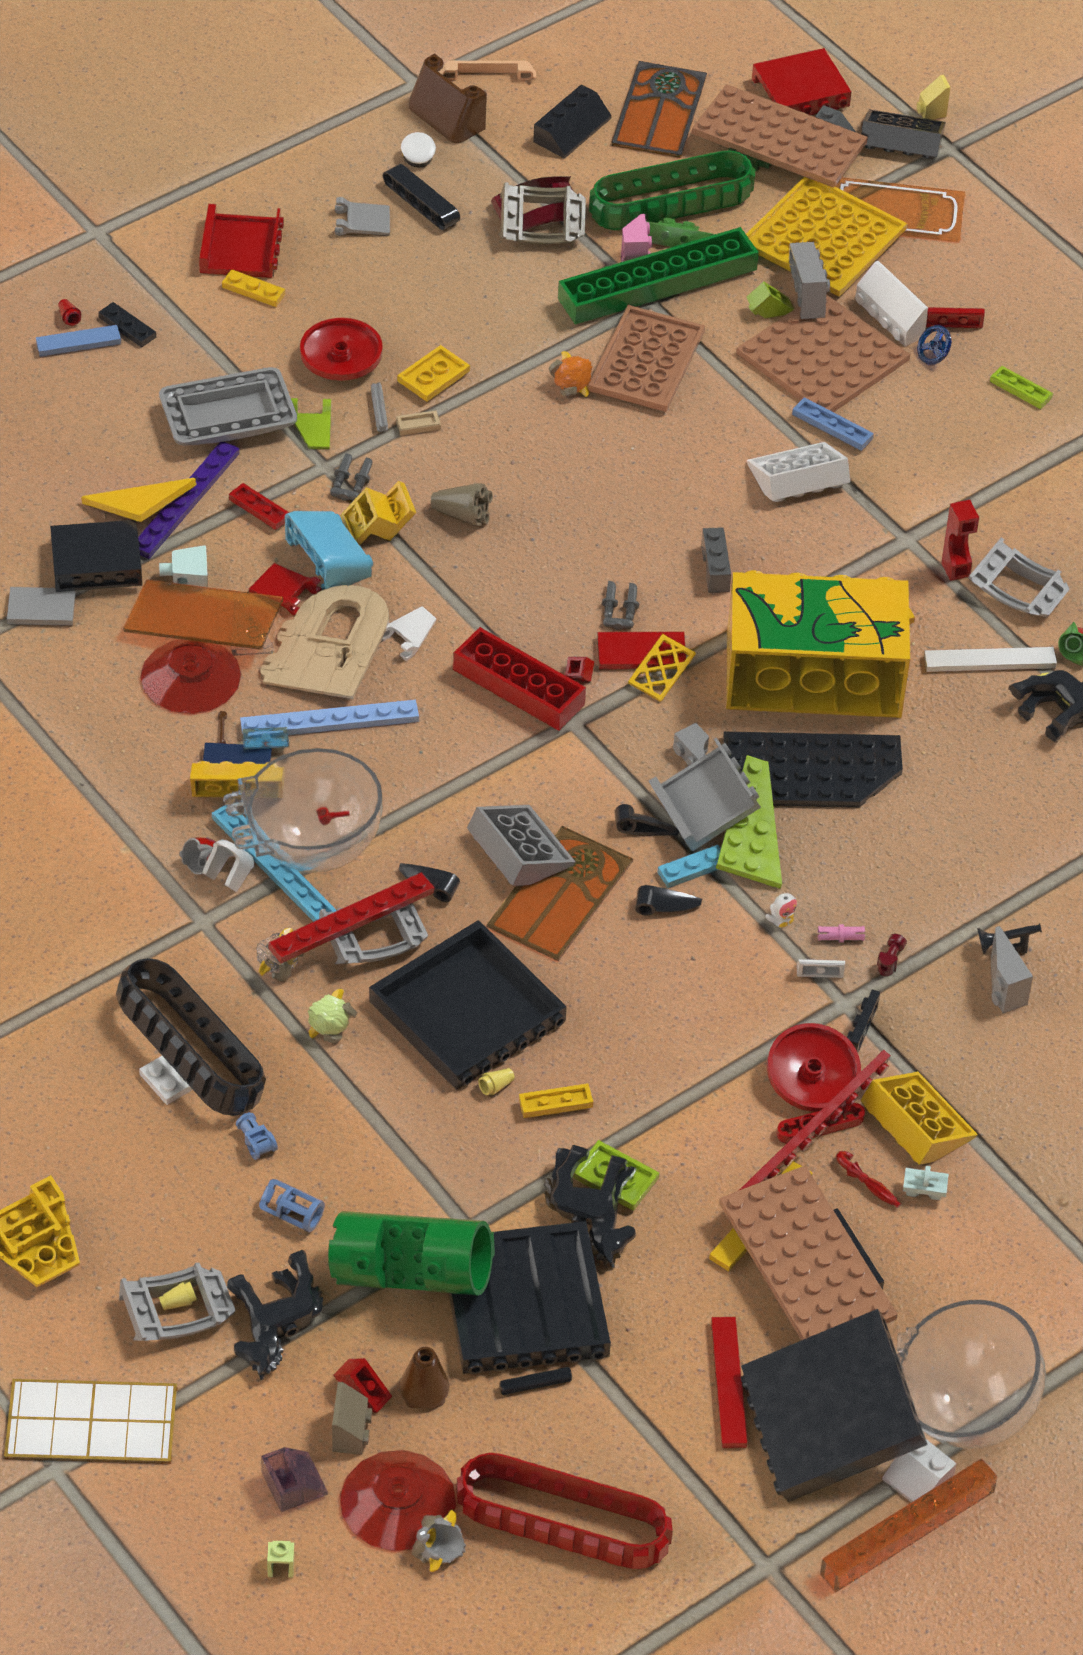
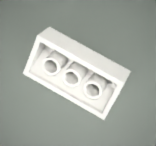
(892, 304)

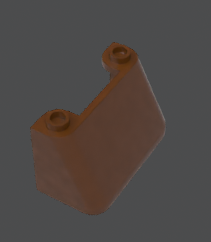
(446, 107)

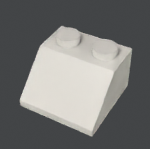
(919, 1471)

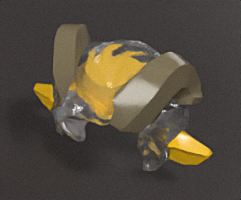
(269, 962)

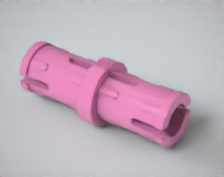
(841, 933)

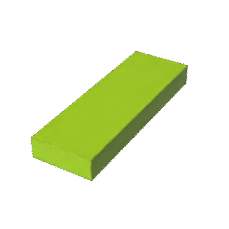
(1021, 387)

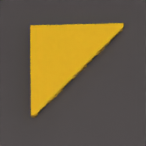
(140, 501)

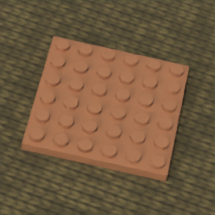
(823, 357)

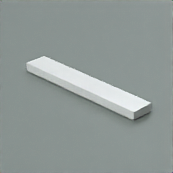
(990, 659)

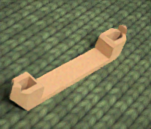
(522, 68)

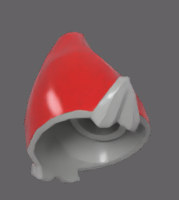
(196, 853)

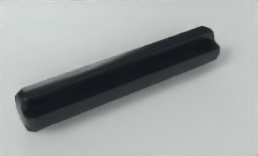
(535, 1380)

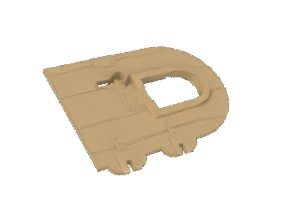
(314, 661)

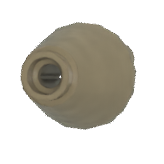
(464, 503)

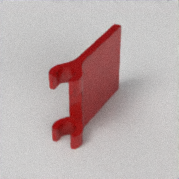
(286, 584)

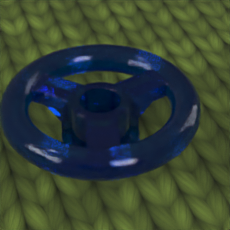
(937, 345)

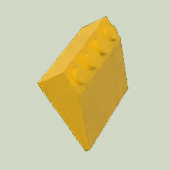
(917, 1116)

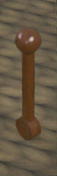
(222, 715)

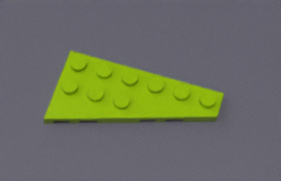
(752, 844)

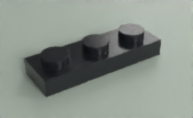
(127, 324)
(862, 1022)

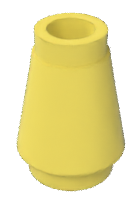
(494, 1081)
(179, 1296)

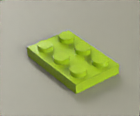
(594, 1169)

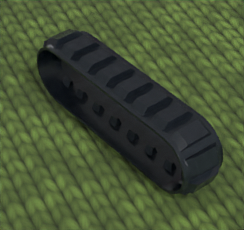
(211, 1088)

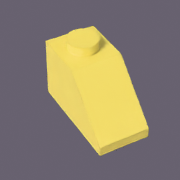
(934, 99)

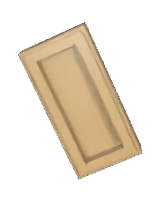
(418, 423)

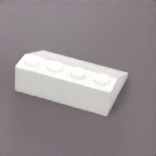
(800, 471)

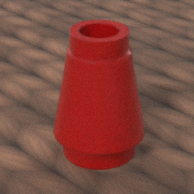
(70, 314)

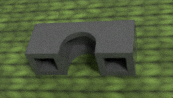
(717, 560)

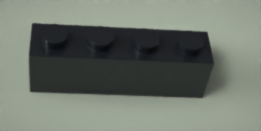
(571, 122)

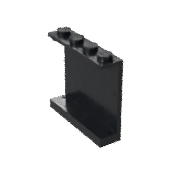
(96, 555)

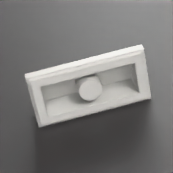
(820, 968)

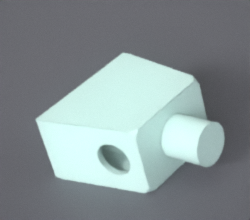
(187, 566)

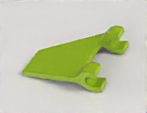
(314, 426)

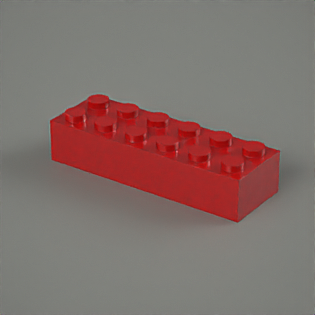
(519, 678)

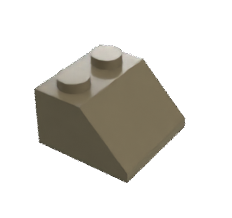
(350, 1421)

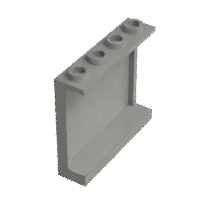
(707, 796)

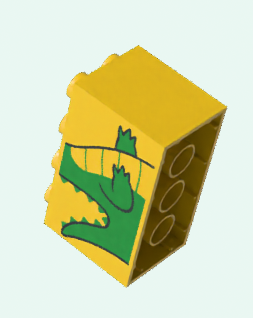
(817, 644)

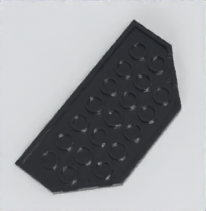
(821, 766)

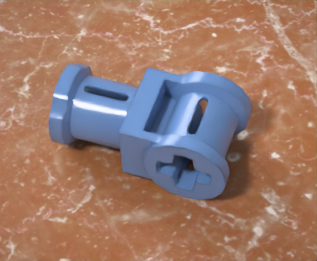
(257, 1137)

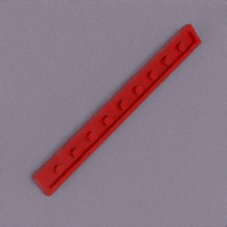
(817, 1124)

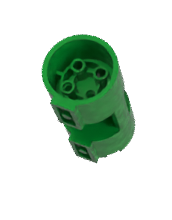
(411, 1252)

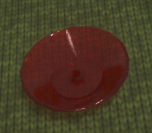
(190, 676)
(391, 1517)

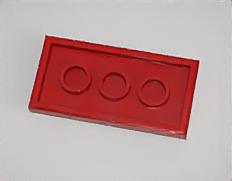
(629, 649)

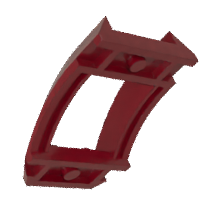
(544, 214)

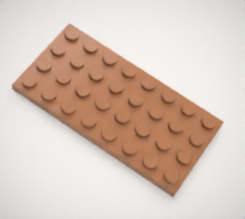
(779, 135)
(804, 1253)

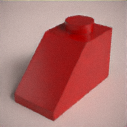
(362, 1378)

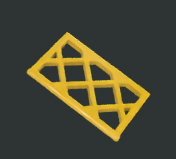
(642, 669)

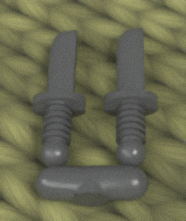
(342, 473)
(630, 604)

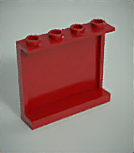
(803, 82)
(240, 243)

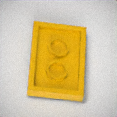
(433, 373)

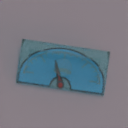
(265, 738)

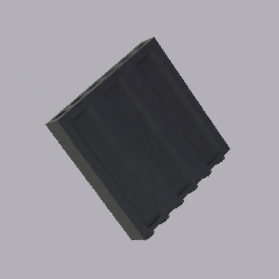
(537, 1303)

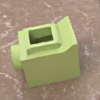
(280, 1553)

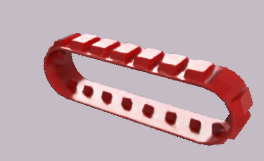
(572, 1488)

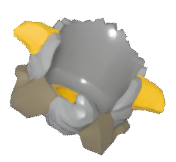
(439, 1540)

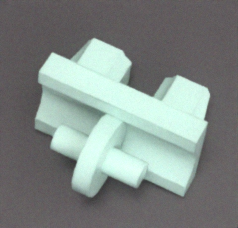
(925, 1182)

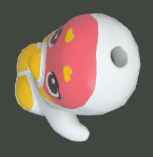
(782, 910)

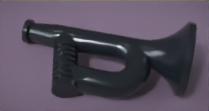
(986, 939)

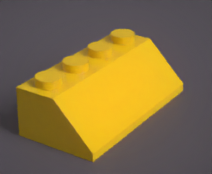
(219, 779)

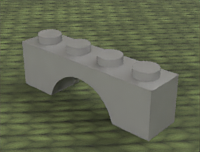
(691, 743)

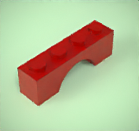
(956, 555)

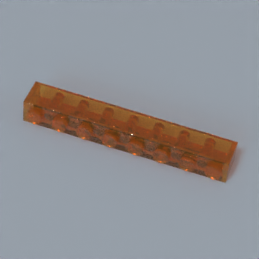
(908, 1525)

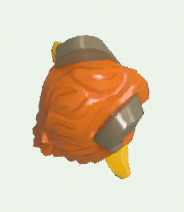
(571, 374)

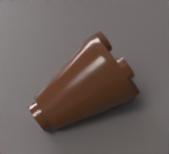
(424, 1381)

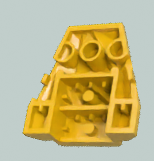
(38, 1234)

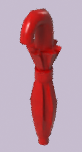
(873, 1185)

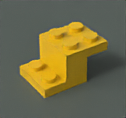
(378, 513)

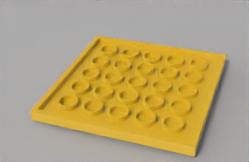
(839, 224)

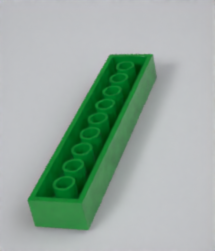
(657, 275)

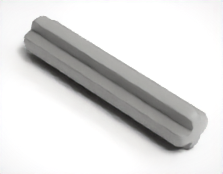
(379, 407)

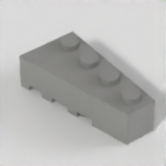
(809, 279)

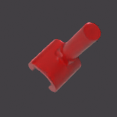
(325, 817)

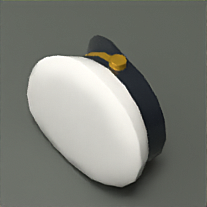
(418, 149)

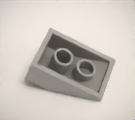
(1009, 975)

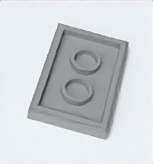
(40, 606)

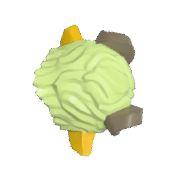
(330, 1016)

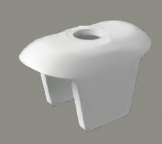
(220, 853)

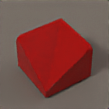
(579, 668)

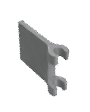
(362, 218)

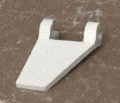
(413, 629)

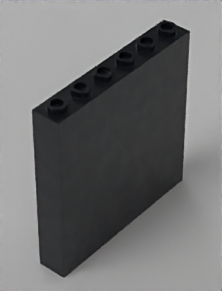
(467, 1004)
(832, 1406)

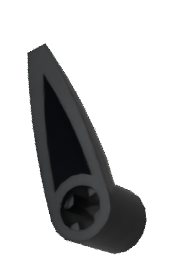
(638, 824)
(444, 882)
(663, 900)

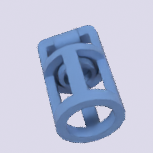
(286, 1203)

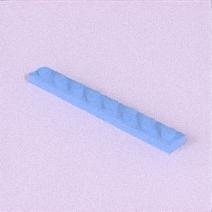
(337, 718)

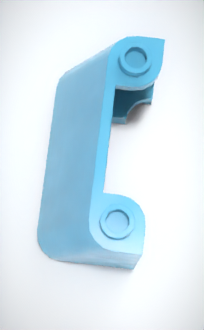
(329, 546)

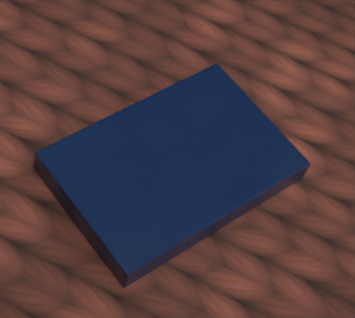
(235, 753)

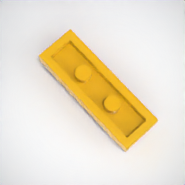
(253, 288)
(556, 1100)

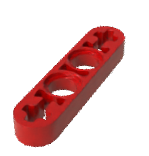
(849, 1122)

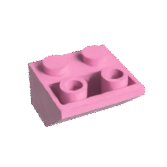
(636, 239)

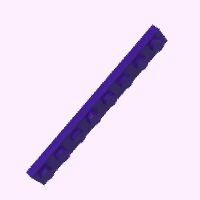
(177, 510)

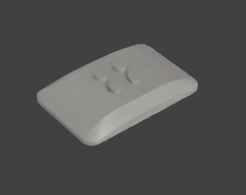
(228, 407)

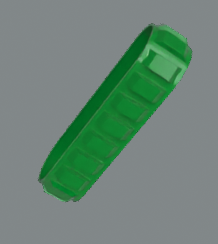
(672, 175)

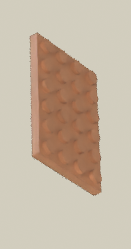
(646, 358)

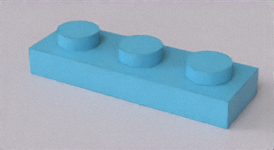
(689, 867)

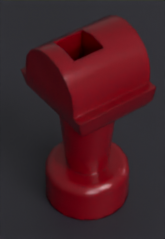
(888, 960)

